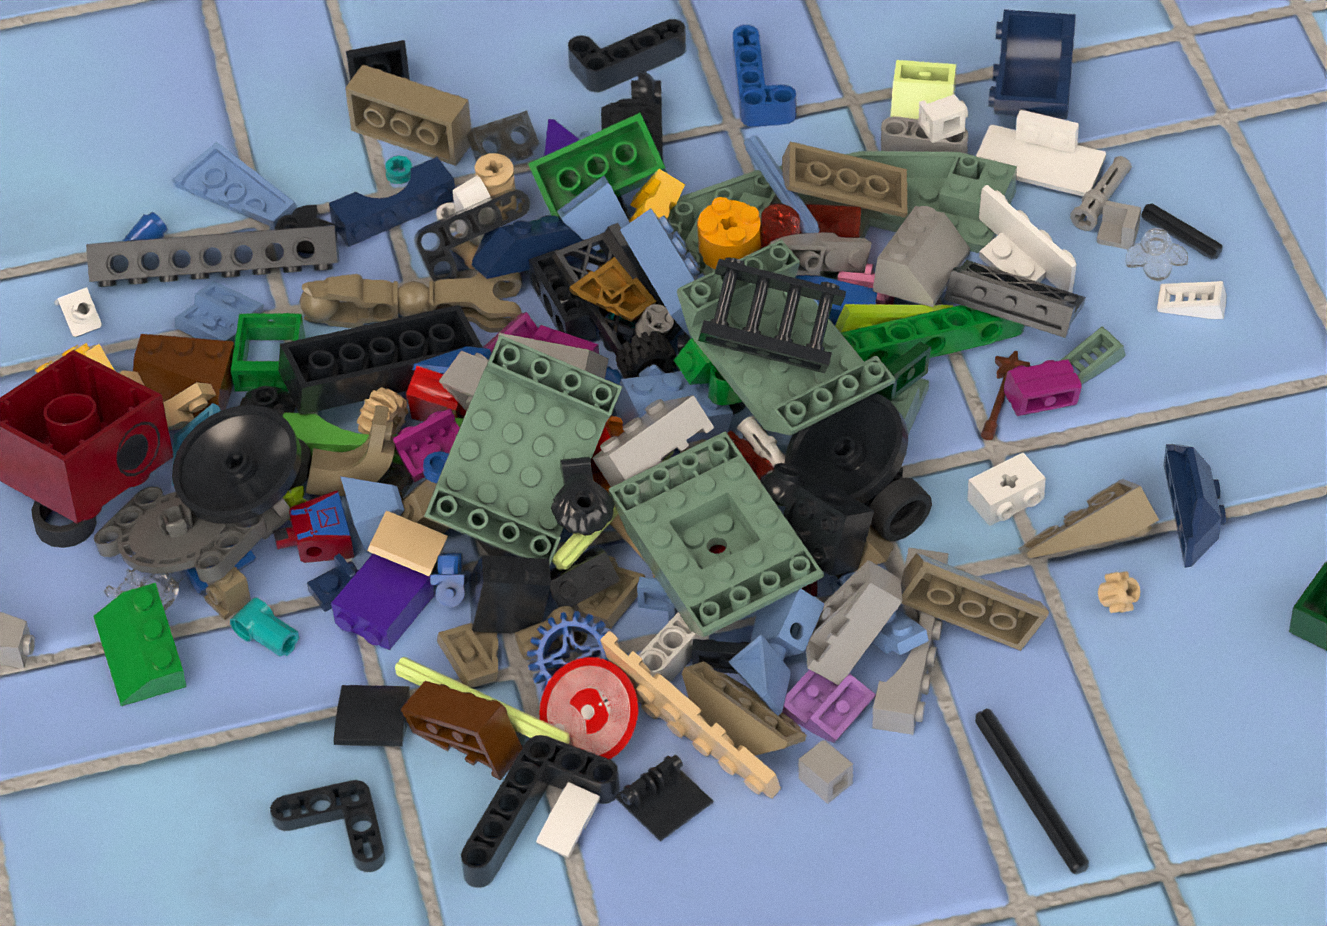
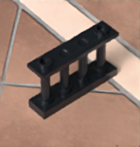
(781, 346)

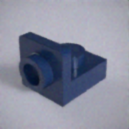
(330, 584)

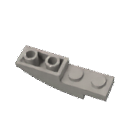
(827, 252)

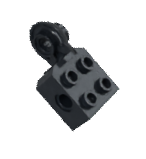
(645, 99)
(822, 516)

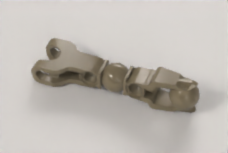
(383, 300)

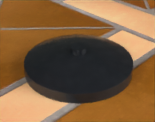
(853, 448)
(236, 464)

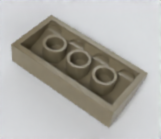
(845, 179)

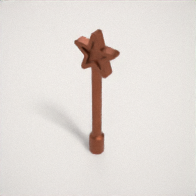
(1005, 365)

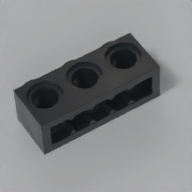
(561, 305)

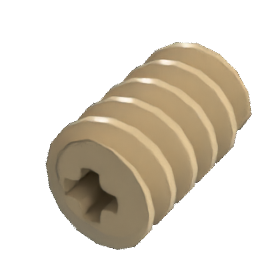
(497, 176)

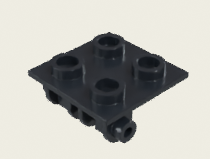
(664, 798)

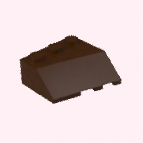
(177, 363)

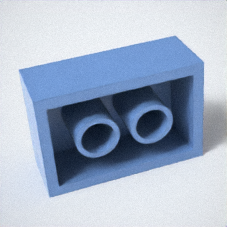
(642, 391)

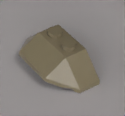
(739, 711)

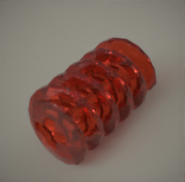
(778, 222)

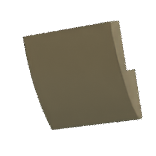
(613, 601)

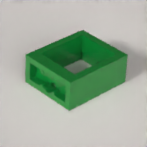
(256, 326)

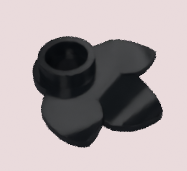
(302, 217)

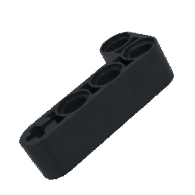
(620, 61)
(473, 229)

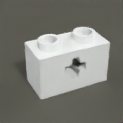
(1006, 489)

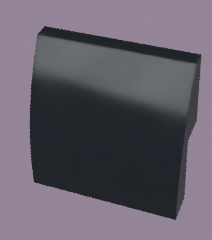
(371, 715)

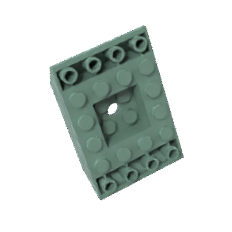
(707, 501)

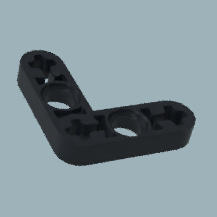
(349, 810)

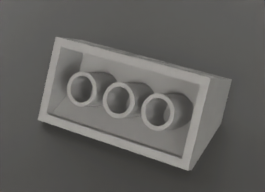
(920, 257)

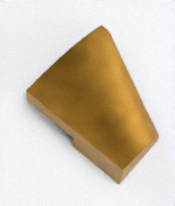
(614, 291)

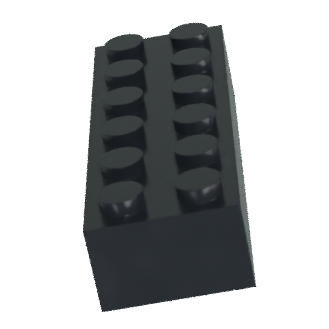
(355, 361)

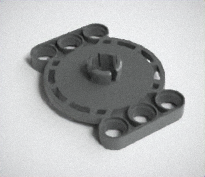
(173, 539)

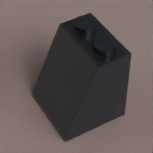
(508, 593)

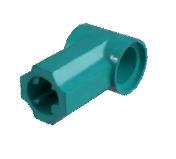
(259, 623)

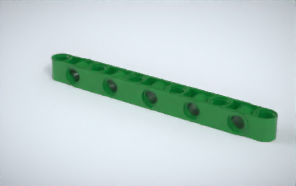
(943, 330)

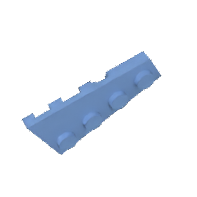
(234, 185)

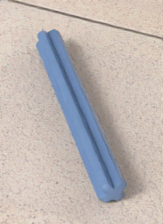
(774, 177)

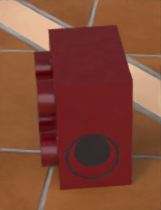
(80, 436)

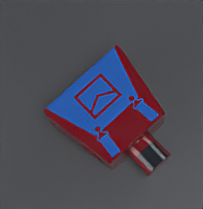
(317, 530)

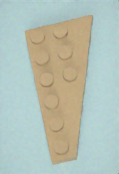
(682, 716)

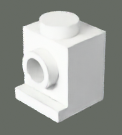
(942, 117)

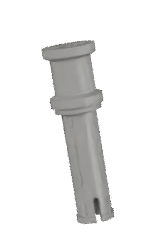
(1094, 199)

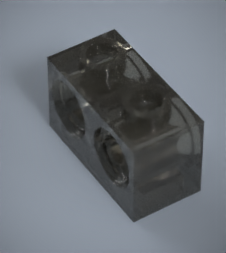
(500, 134)

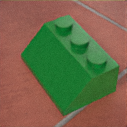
(139, 645)

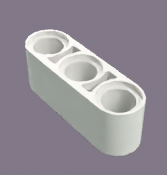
(670, 649)

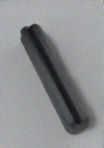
(1182, 231)

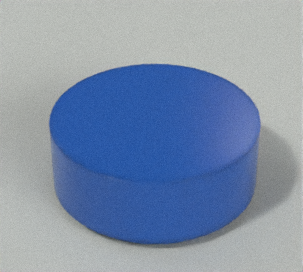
(433, 465)

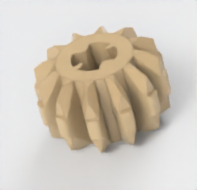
(386, 398)

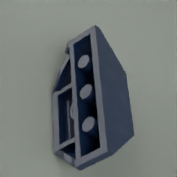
(511, 246)
(1193, 501)

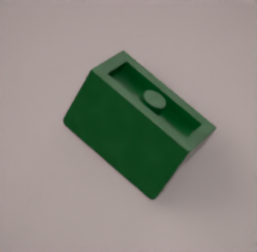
(906, 369)

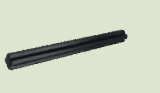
(1032, 791)

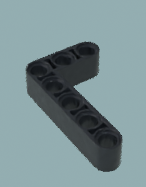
(523, 799)

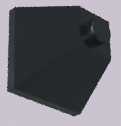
(386, 57)

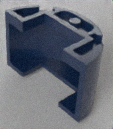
(1033, 63)

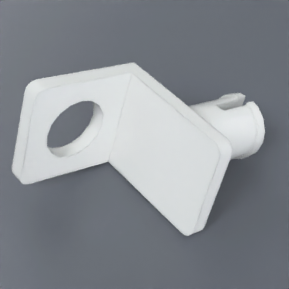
(79, 312)

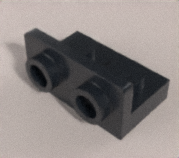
(584, 578)

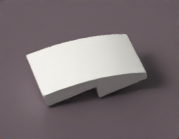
(568, 819)

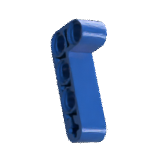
(758, 103)

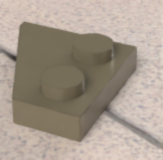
(471, 654)

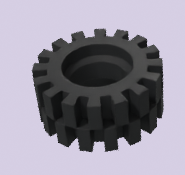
(646, 352)

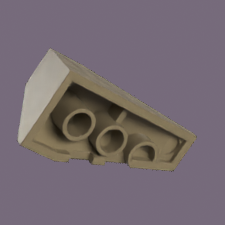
(1111, 515)

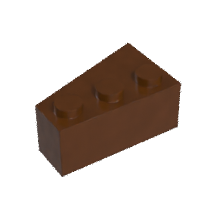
(465, 723)

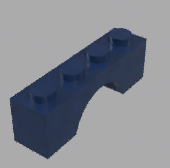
(364, 217)

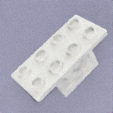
(1045, 153)
(1021, 246)

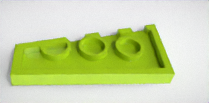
(863, 315)

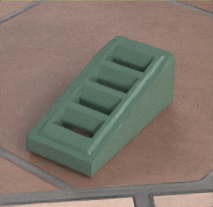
(1099, 338)

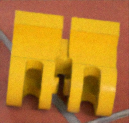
(659, 194)

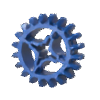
(566, 629)

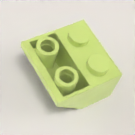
(919, 82)

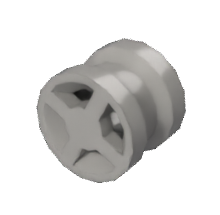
(654, 316)

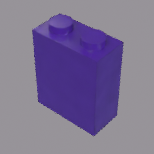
(382, 601)

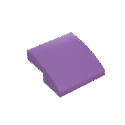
(825, 706)

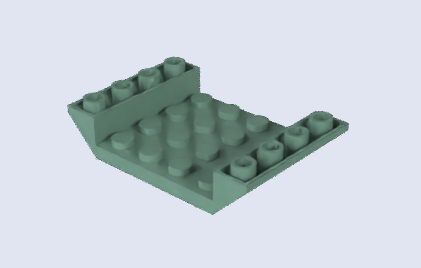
(778, 393)
(511, 445)

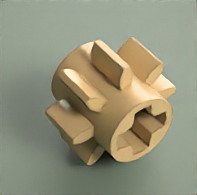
(1119, 592)

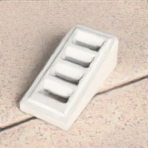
(1210, 306)

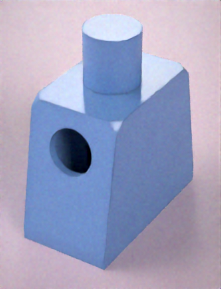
(593, 211)
(788, 622)

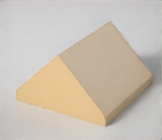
(408, 543)

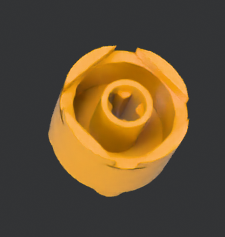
(728, 230)

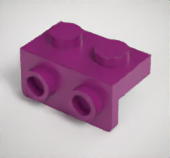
(430, 436)

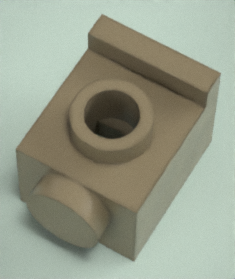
(228, 593)

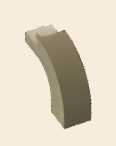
(364, 463)

